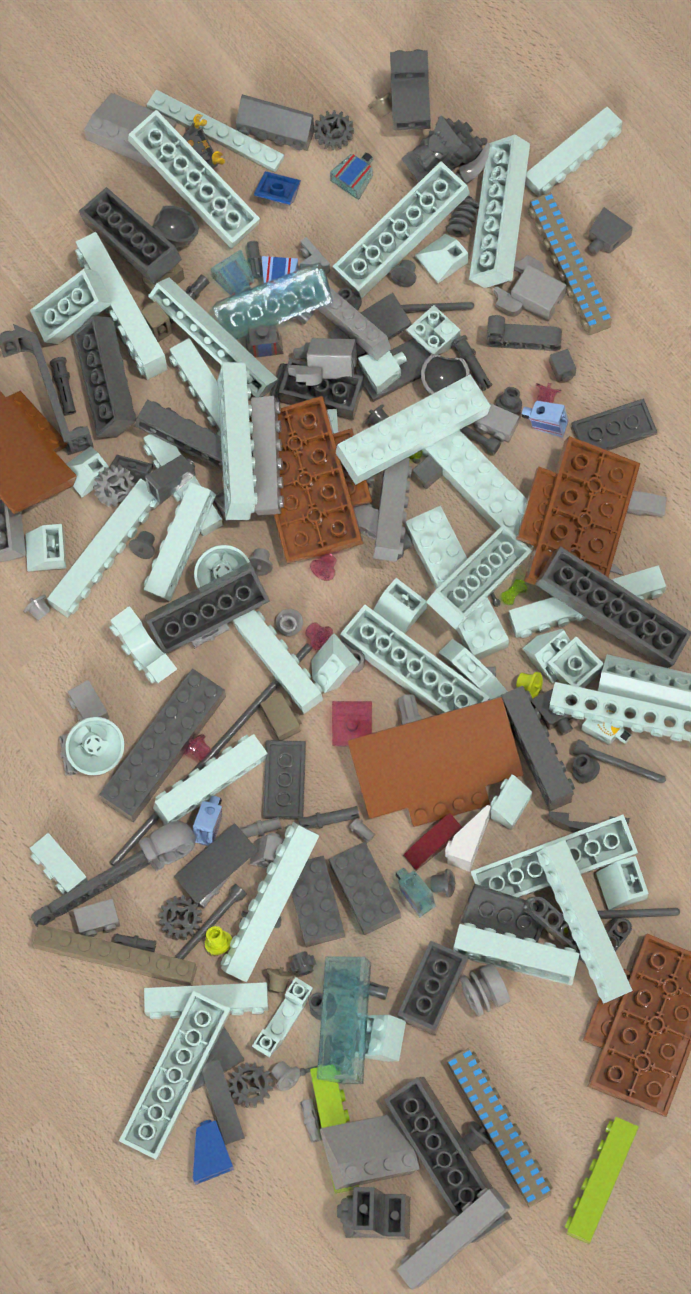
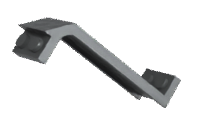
(26, 341)

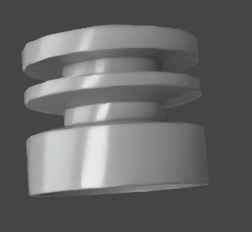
(485, 989)

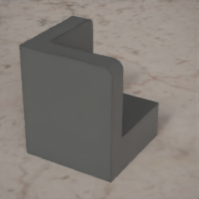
(428, 471)

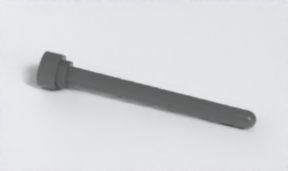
(441, 306)
(491, 445)
(582, 748)
(236, 894)
(638, 913)

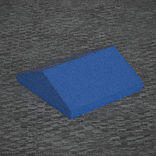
(277, 188)

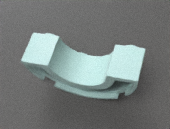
(141, 646)

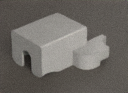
(533, 291)
(325, 359)

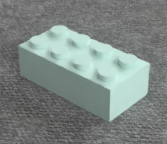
(70, 306)

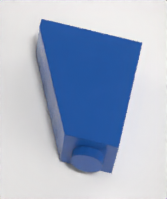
(210, 1153)

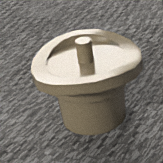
(382, 105)
(279, 979)

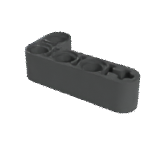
(522, 336)

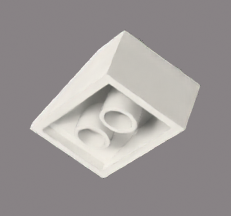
(465, 844)

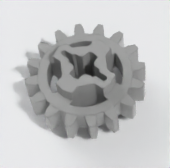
(107, 488)

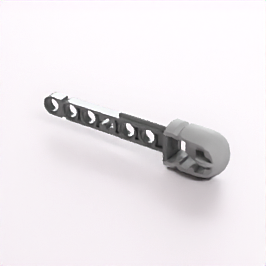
(163, 847)

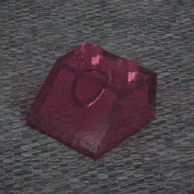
(350, 720)

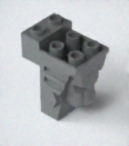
(410, 89)
(447, 143)
(375, 1214)

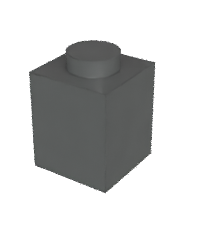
(562, 365)

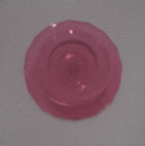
(546, 394)
(324, 567)
(318, 635)
(198, 748)

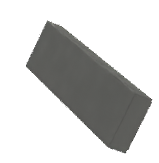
(222, 1102)

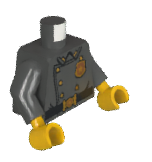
(200, 143)

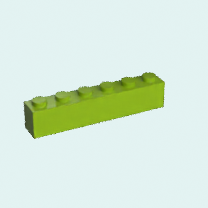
(330, 1107)
(602, 1180)

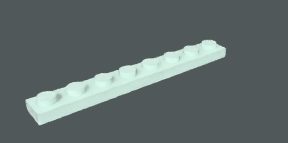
(217, 131)

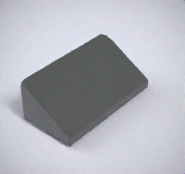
(136, 467)

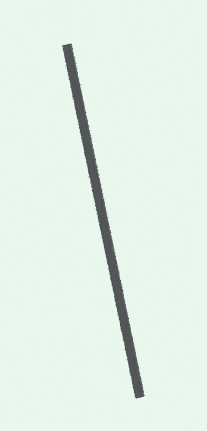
(215, 750)

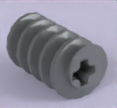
(462, 217)

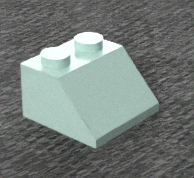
(332, 664)
(576, 664)

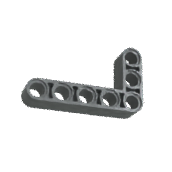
(559, 924)

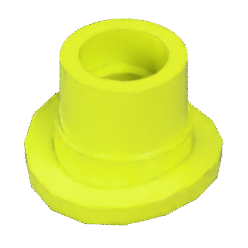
(532, 683)
(217, 941)

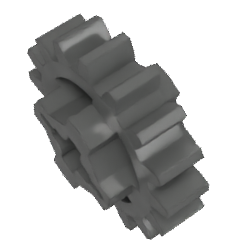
(334, 136)
(174, 923)
(245, 1092)

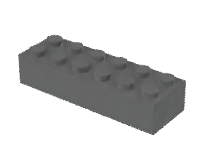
(130, 235)
(104, 377)
(207, 608)
(537, 750)

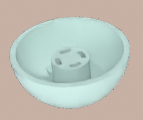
(217, 556)
(96, 755)

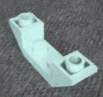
(473, 669)
(284, 1018)

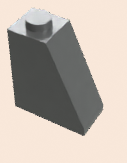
(169, 478)

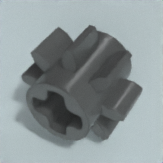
(303, 963)

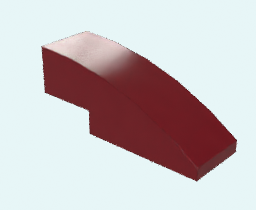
(432, 842)

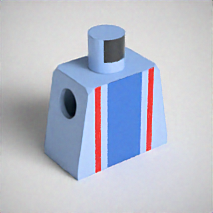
(277, 267)
(547, 417)
(208, 821)

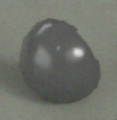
(176, 225)
(441, 372)

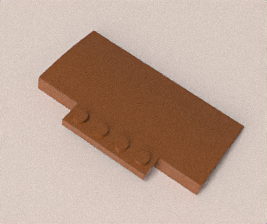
(28, 455)
(317, 487)
(578, 507)
(436, 762)
(645, 1031)

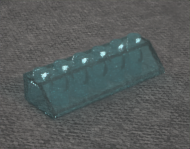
(274, 301)
(344, 1020)

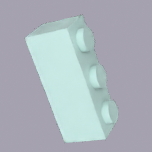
(57, 864)

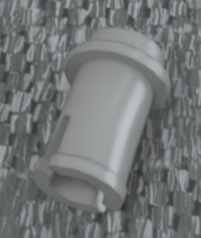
(362, 830)

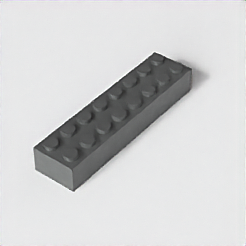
(613, 608)
(162, 745)
(440, 1147)

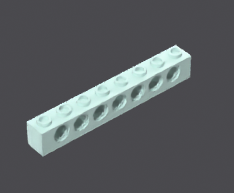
(621, 705)

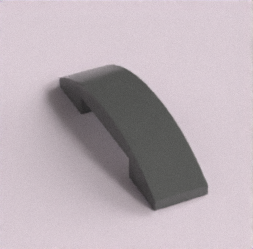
(562, 821)

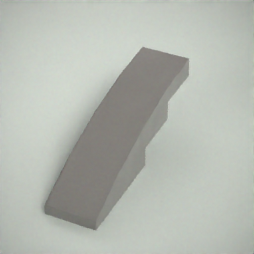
(647, 503)

